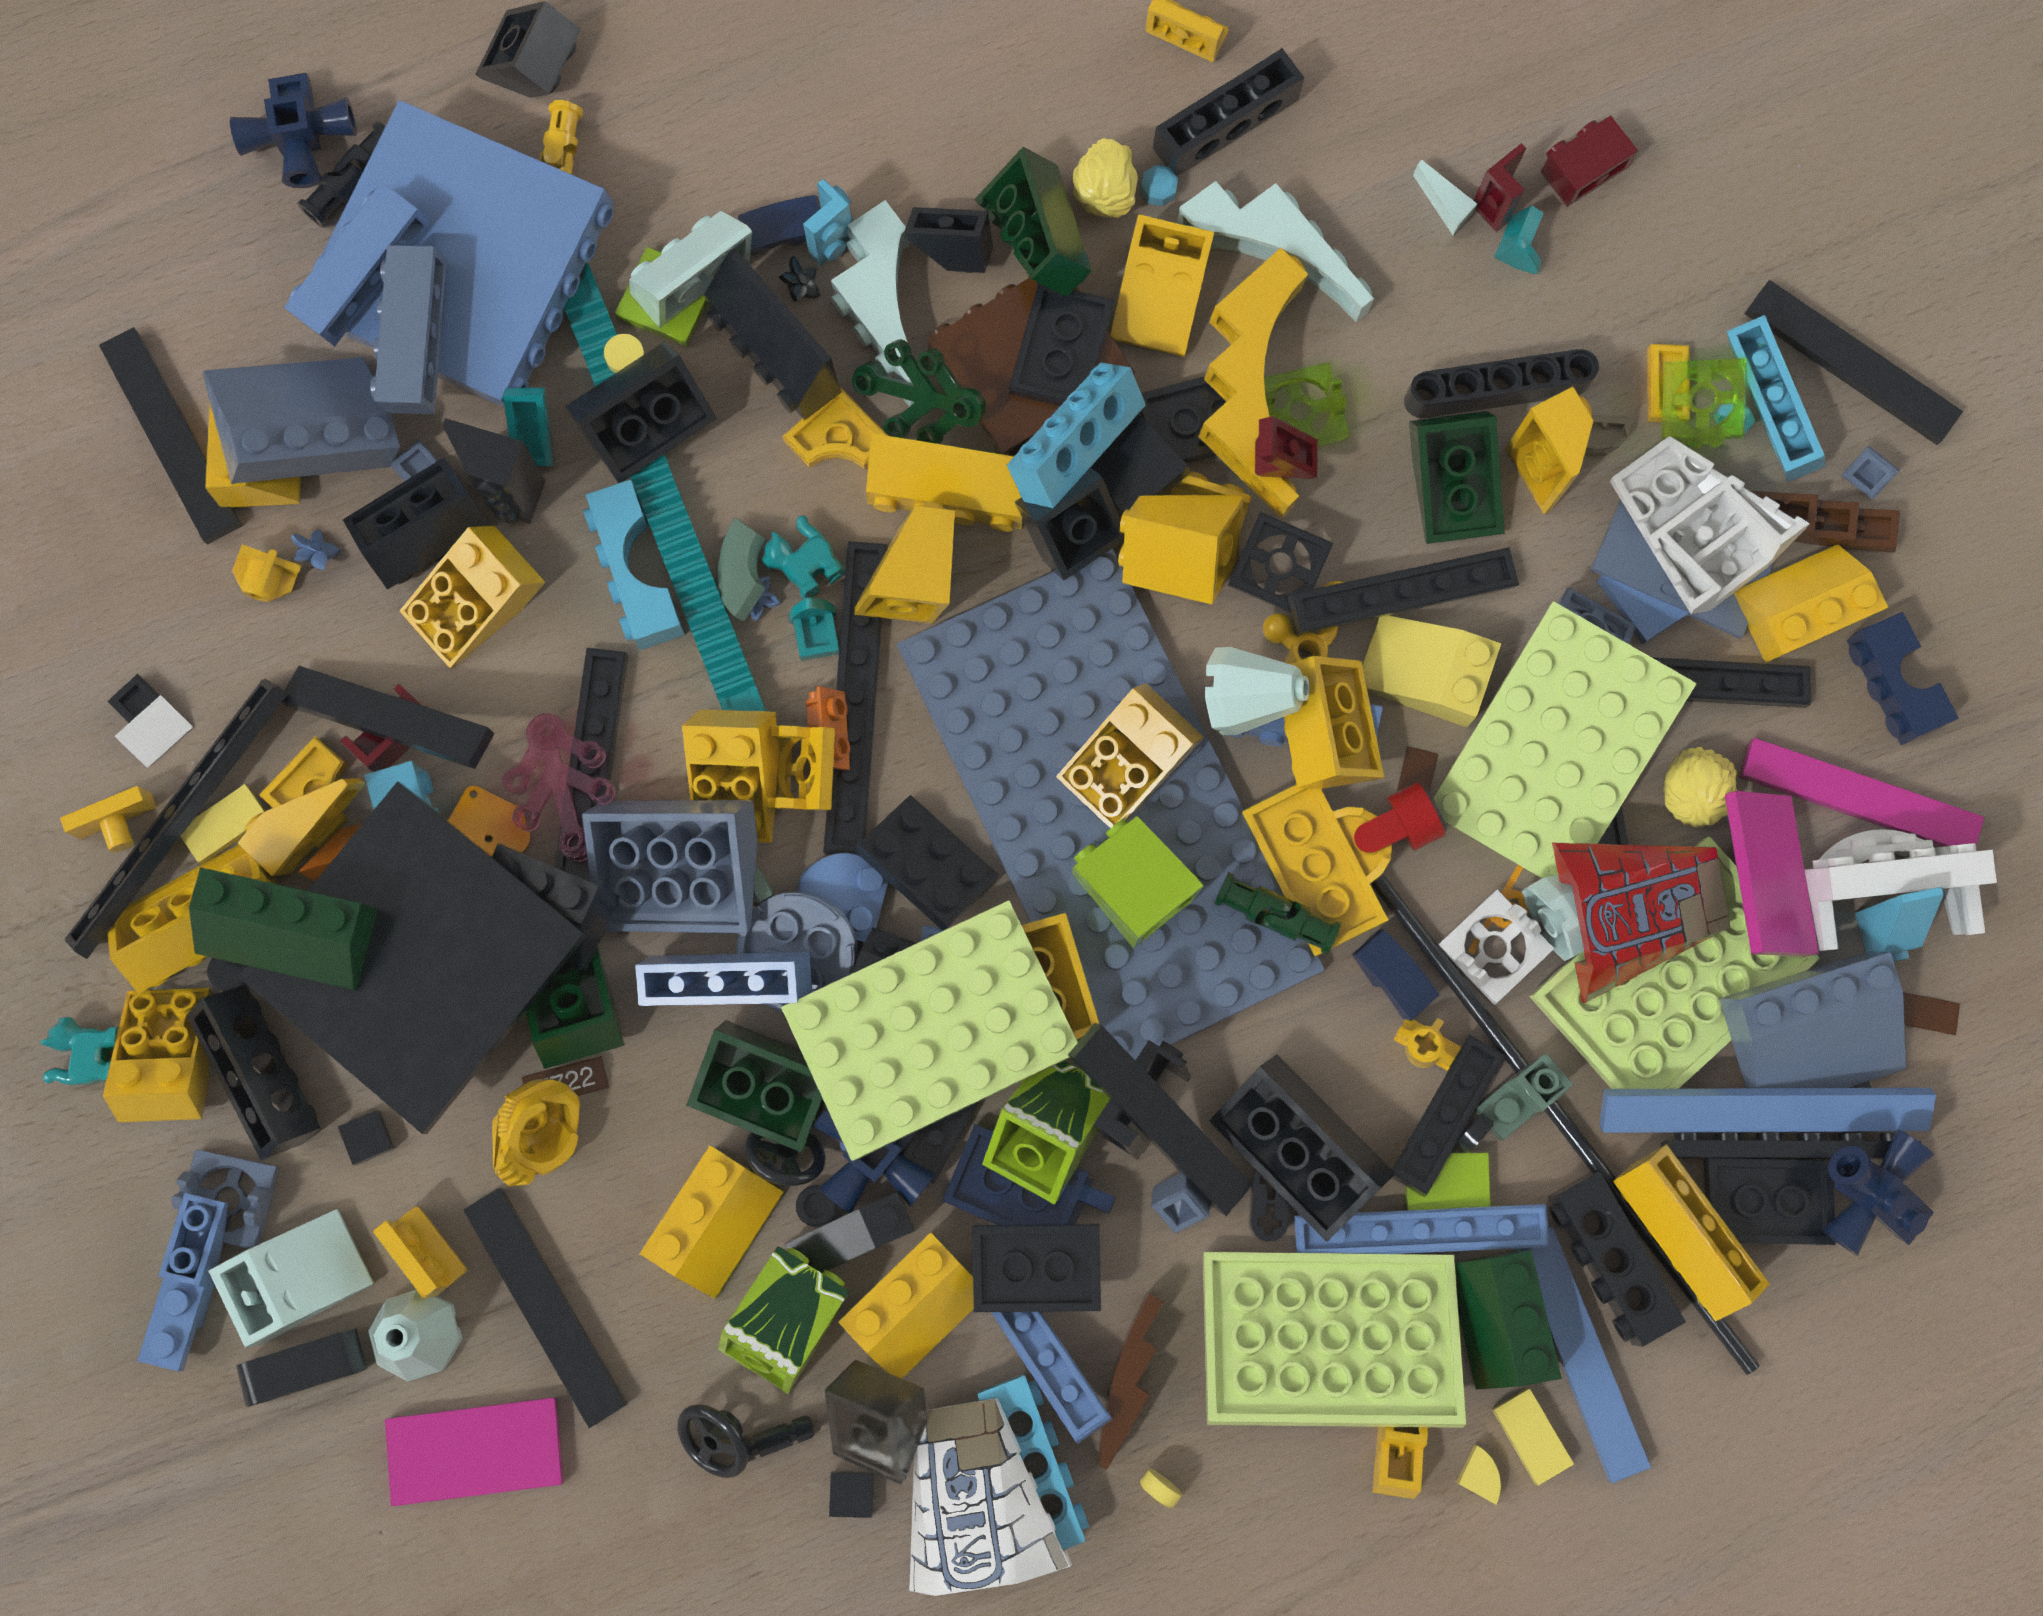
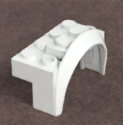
(1842, 876)

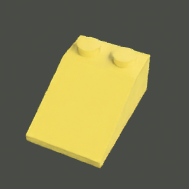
(1429, 667)

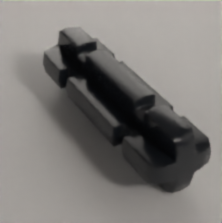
(779, 1437)

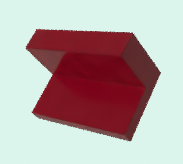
(1500, 191)

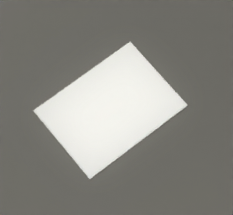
(153, 731)

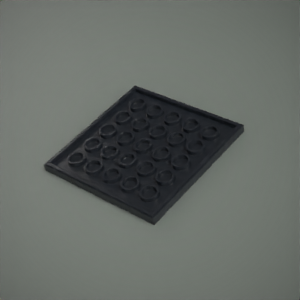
(446, 966)

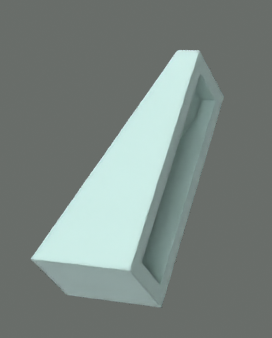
(1449, 201)

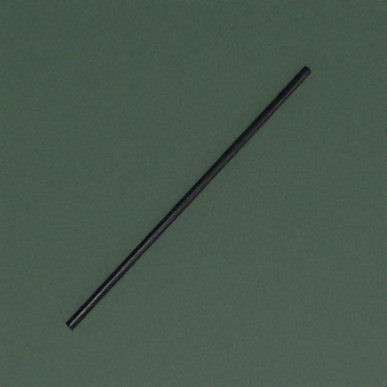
(1554, 1111)

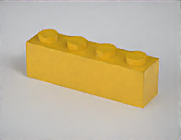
(1691, 1233)

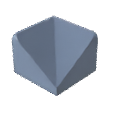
(1179, 1203)

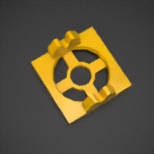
(821, 774)

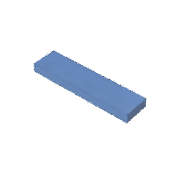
(1054, 1372)

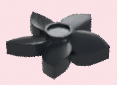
(800, 281)

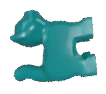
(808, 561)
(88, 1056)

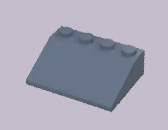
(299, 420)
(675, 863)
(1821, 1025)

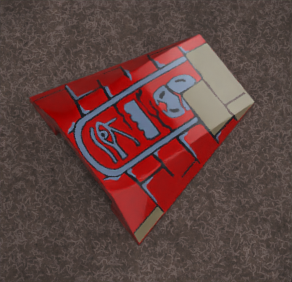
(1639, 906)

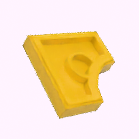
(834, 431)
(308, 771)

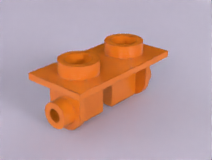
(829, 709)

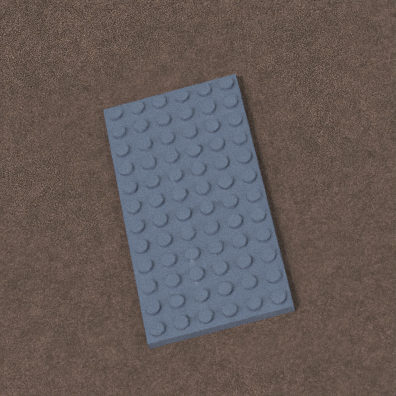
(1014, 703)

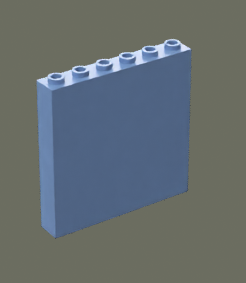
(509, 239)

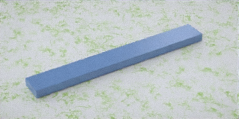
(1766, 1110)

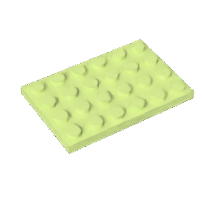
(1560, 742)
(1670, 1017)
(930, 1030)
(1332, 1340)

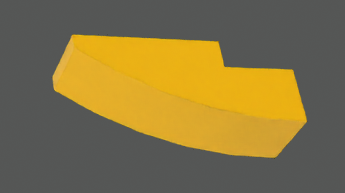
(1399, 1461)

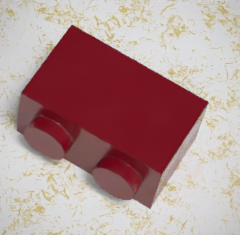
(1588, 160)

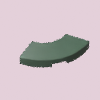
(738, 569)

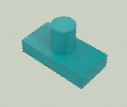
(529, 422)

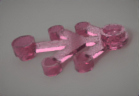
(557, 780)

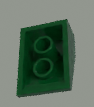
(1458, 476)
(575, 1015)

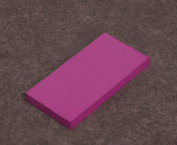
(1771, 874)
(474, 1451)

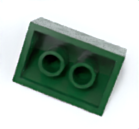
(757, 1086)
(1505, 1321)

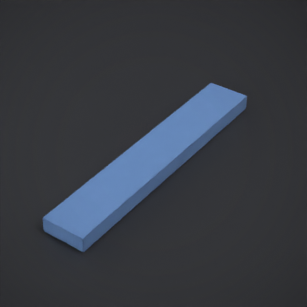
(1431, 1231)
(1587, 1367)

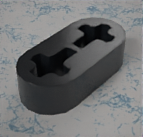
(1257, 1210)

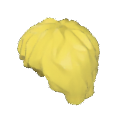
(1106, 179)
(1698, 786)

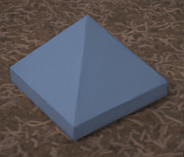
(1870, 472)

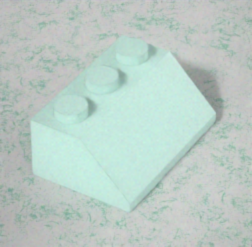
(687, 266)

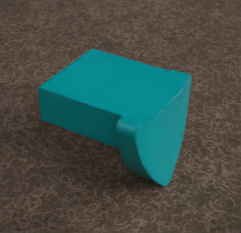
(1516, 242)
(814, 628)

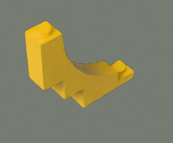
(1238, 373)

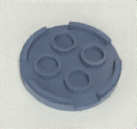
(803, 924)

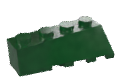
(1037, 221)

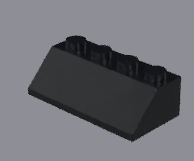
(770, 337)
(1301, 1147)

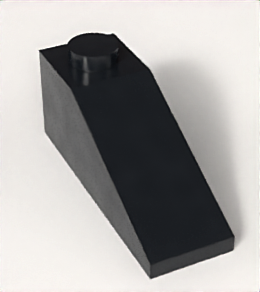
(855, 1233)

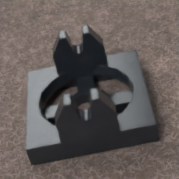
(1266, 527)

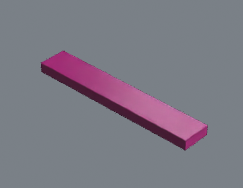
(1858, 795)

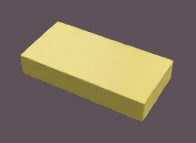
(221, 824)
(1532, 1436)

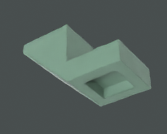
(1524, 1095)

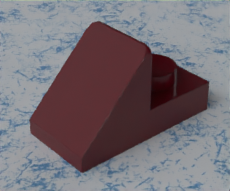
(1284, 451)

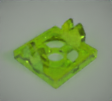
(1702, 371)
(1323, 378)

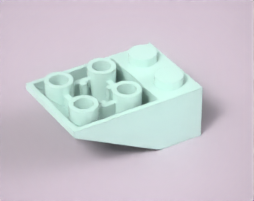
(291, 1278)

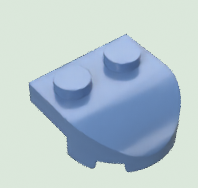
(850, 886)

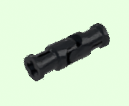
(340, 183)

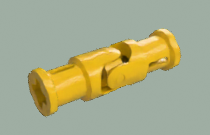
(560, 138)

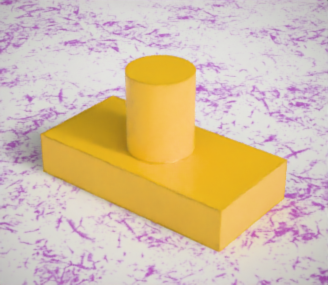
(110, 817)

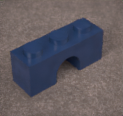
(1907, 709)

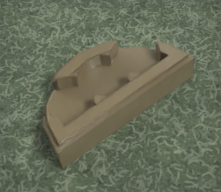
(1607, 434)

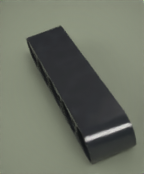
(1487, 395)

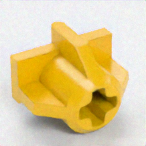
(264, 574)
(1426, 1044)

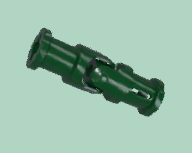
(1300, 920)

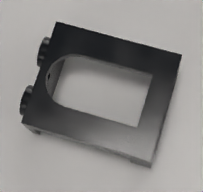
(1114, 1123)

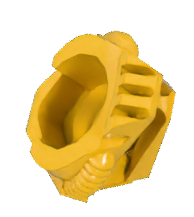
(534, 1131)

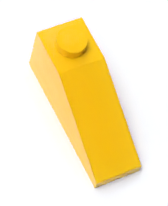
(288, 832)

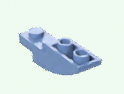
(186, 1282)

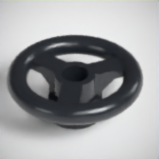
(781, 1162)
(718, 1433)

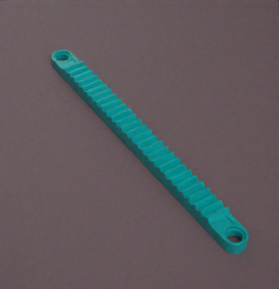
(671, 527)

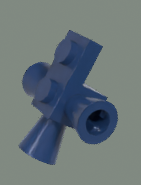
(294, 127)
(849, 1182)
(1878, 1193)

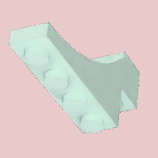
(1273, 223)
(869, 287)

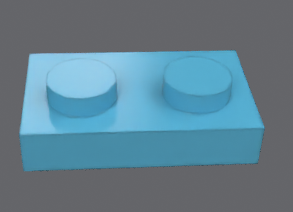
(827, 228)

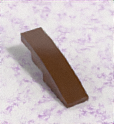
(1839, 522)
(1124, 1398)

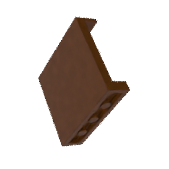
(983, 356)

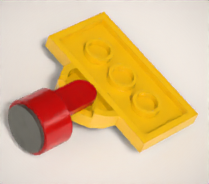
(1334, 856)

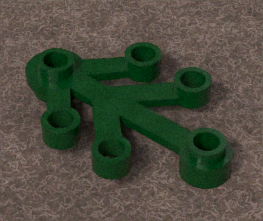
(872, 378)

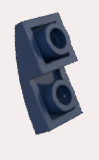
(779, 222)
(1396, 973)

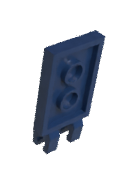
(1007, 1203)

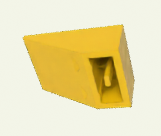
(1161, 285)
(471, 593)
(1129, 755)
(734, 760)
(157, 1059)

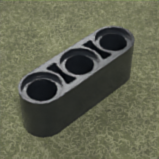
(301, 1367)

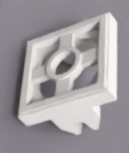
(1536, 946)

